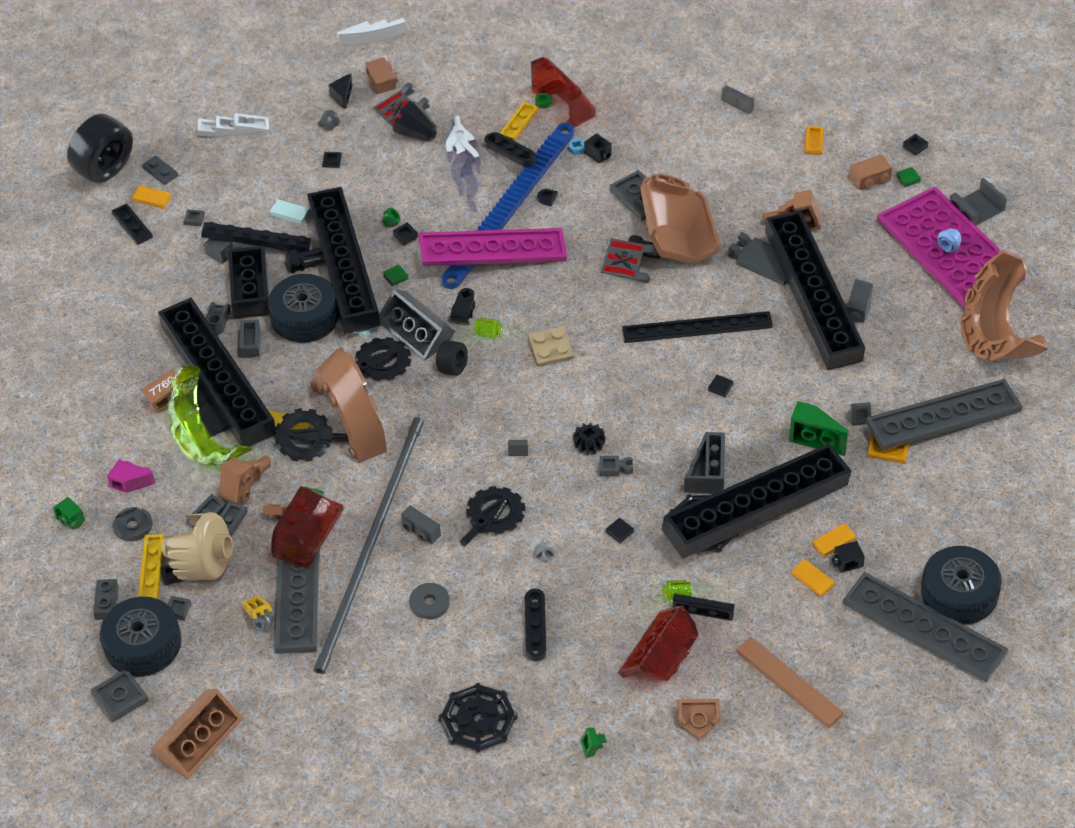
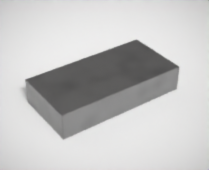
(737, 99)

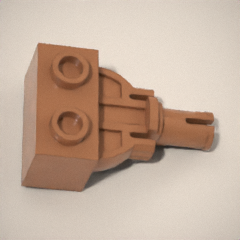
(802, 201)
(239, 476)

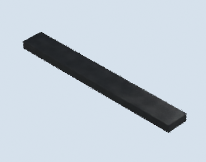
(697, 327)

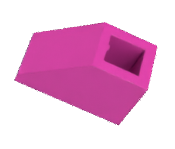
(129, 477)

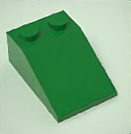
(815, 428)

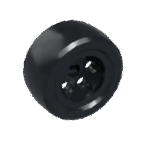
(100, 148)

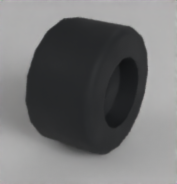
(451, 357)

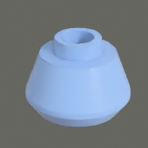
(949, 240)

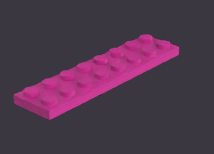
(492, 247)

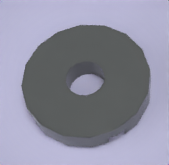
(136, 532)
(433, 610)

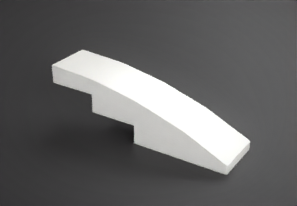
(369, 33)
(239, 125)

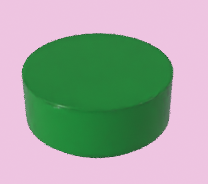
(543, 100)

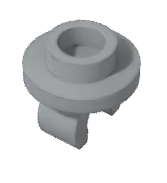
(541, 549)
(263, 622)

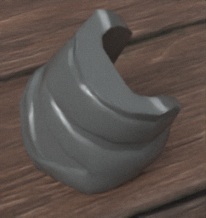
(329, 120)

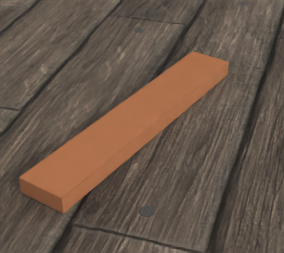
(790, 682)

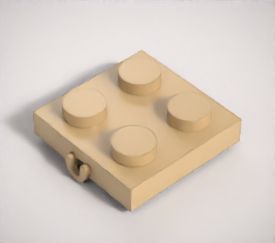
(550, 346)

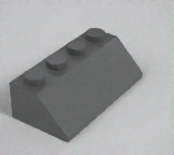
(414, 324)

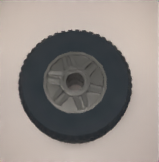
(303, 308)
(961, 584)
(140, 636)

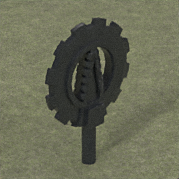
(374, 365)
(320, 435)
(488, 519)

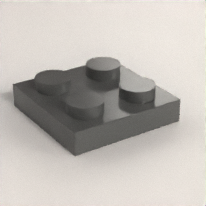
(119, 695)

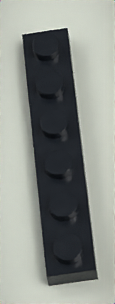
(255, 237)

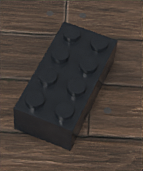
(248, 281)

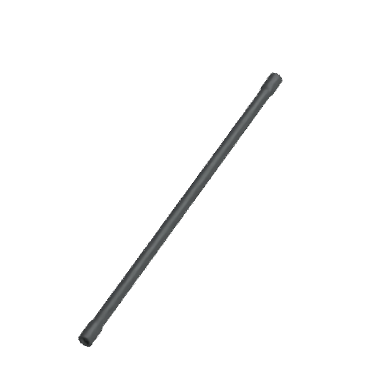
(325, 656)

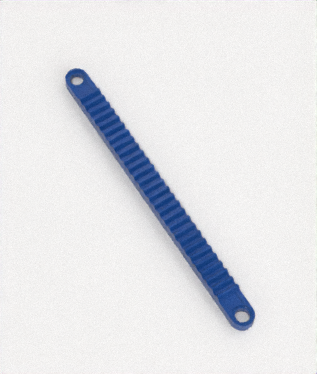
(516, 194)

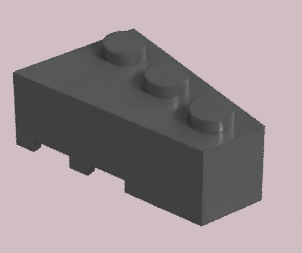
(707, 467)

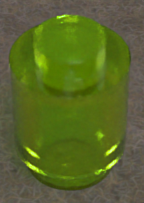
(488, 327)
(677, 587)

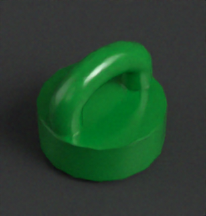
(390, 217)

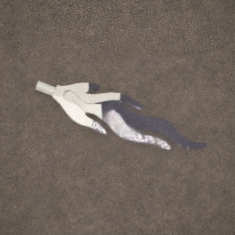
(462, 166)

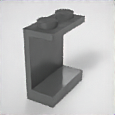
(980, 204)

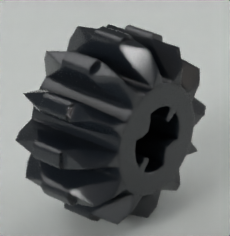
(589, 438)

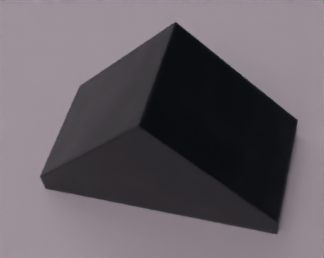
(341, 90)

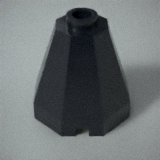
(415, 122)

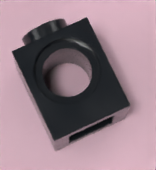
(598, 148)
(848, 557)

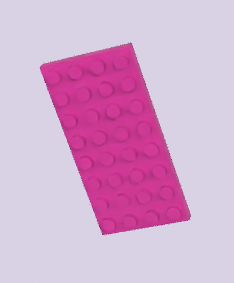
(916, 228)

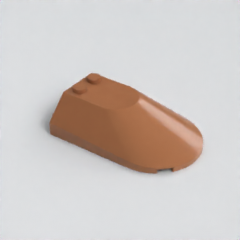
(678, 219)

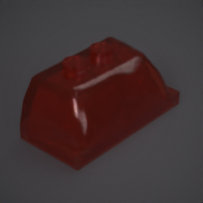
(304, 527)
(662, 646)

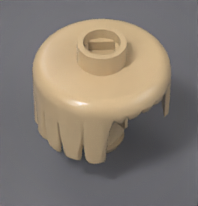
(203, 551)

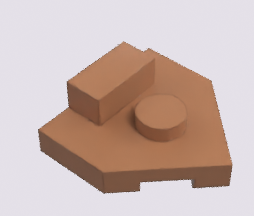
(698, 715)

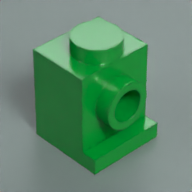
(69, 513)

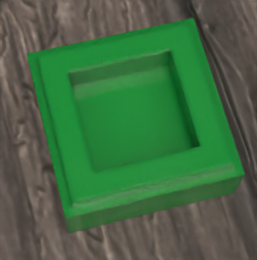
(908, 177)
(395, 275)

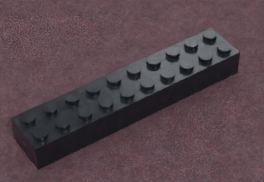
(343, 260)
(814, 290)
(219, 373)
(755, 500)

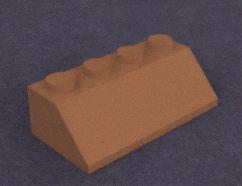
(197, 732)

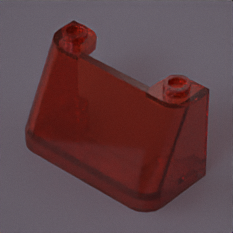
(551, 80)

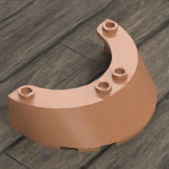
(986, 314)
(347, 390)

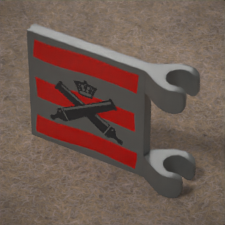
(390, 107)
(625, 258)

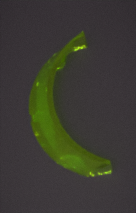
(187, 424)

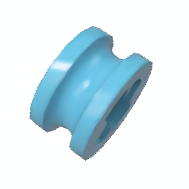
(576, 143)

